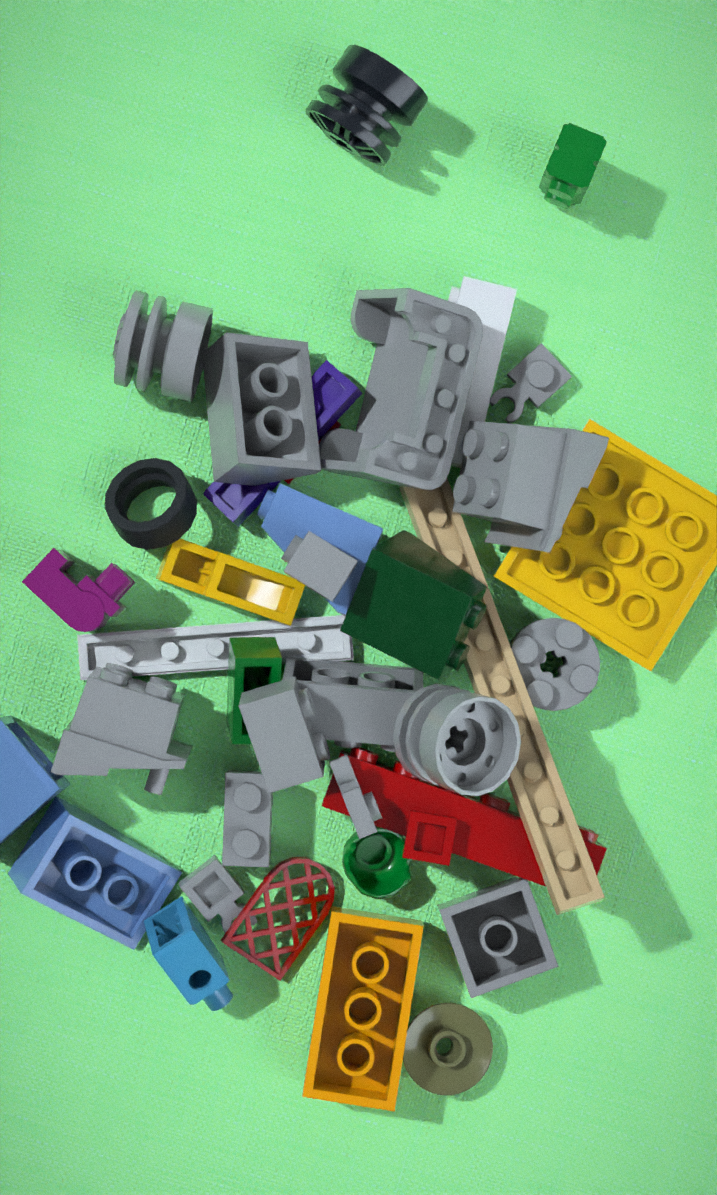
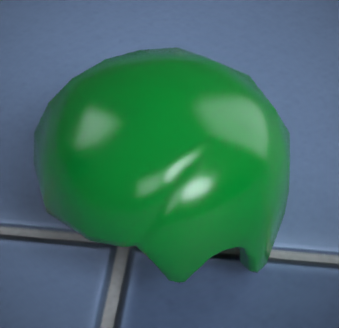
(376, 863)

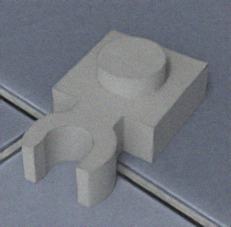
(534, 379)
(361, 807)
(214, 892)

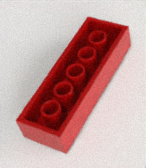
(484, 826)

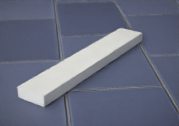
(208, 645)

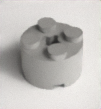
(579, 657)

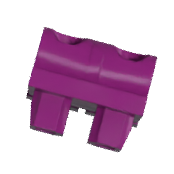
(80, 604)

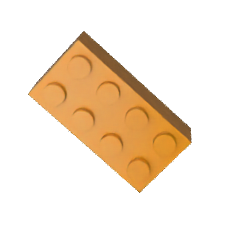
(363, 1008)

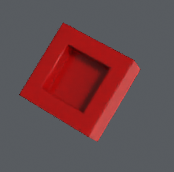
(429, 837)

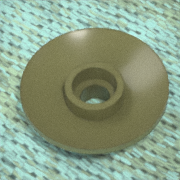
(464, 1061)

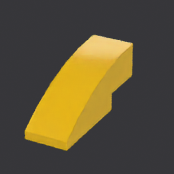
(231, 580)

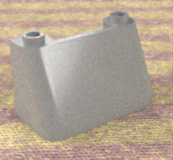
(412, 391)

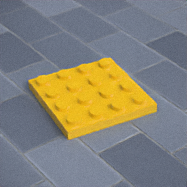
(626, 553)

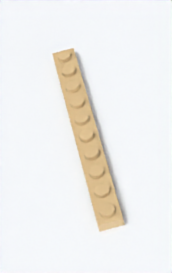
(495, 674)

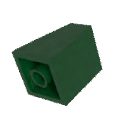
(415, 606)

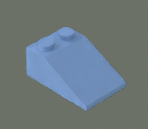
(92, 873)

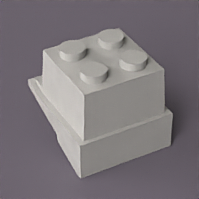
(524, 479)
(123, 727)

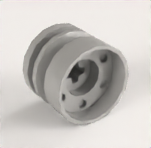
(162, 346)
(457, 739)

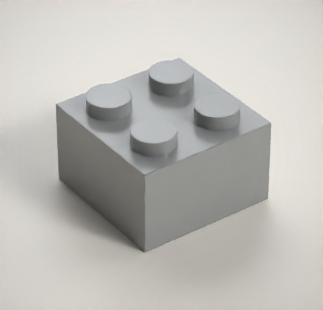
(497, 936)

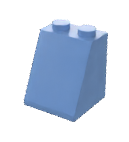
(295, 513)
(24, 778)

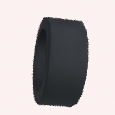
(139, 478)

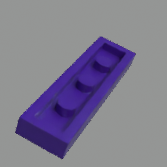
(332, 398)

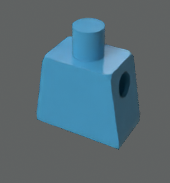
(188, 955)

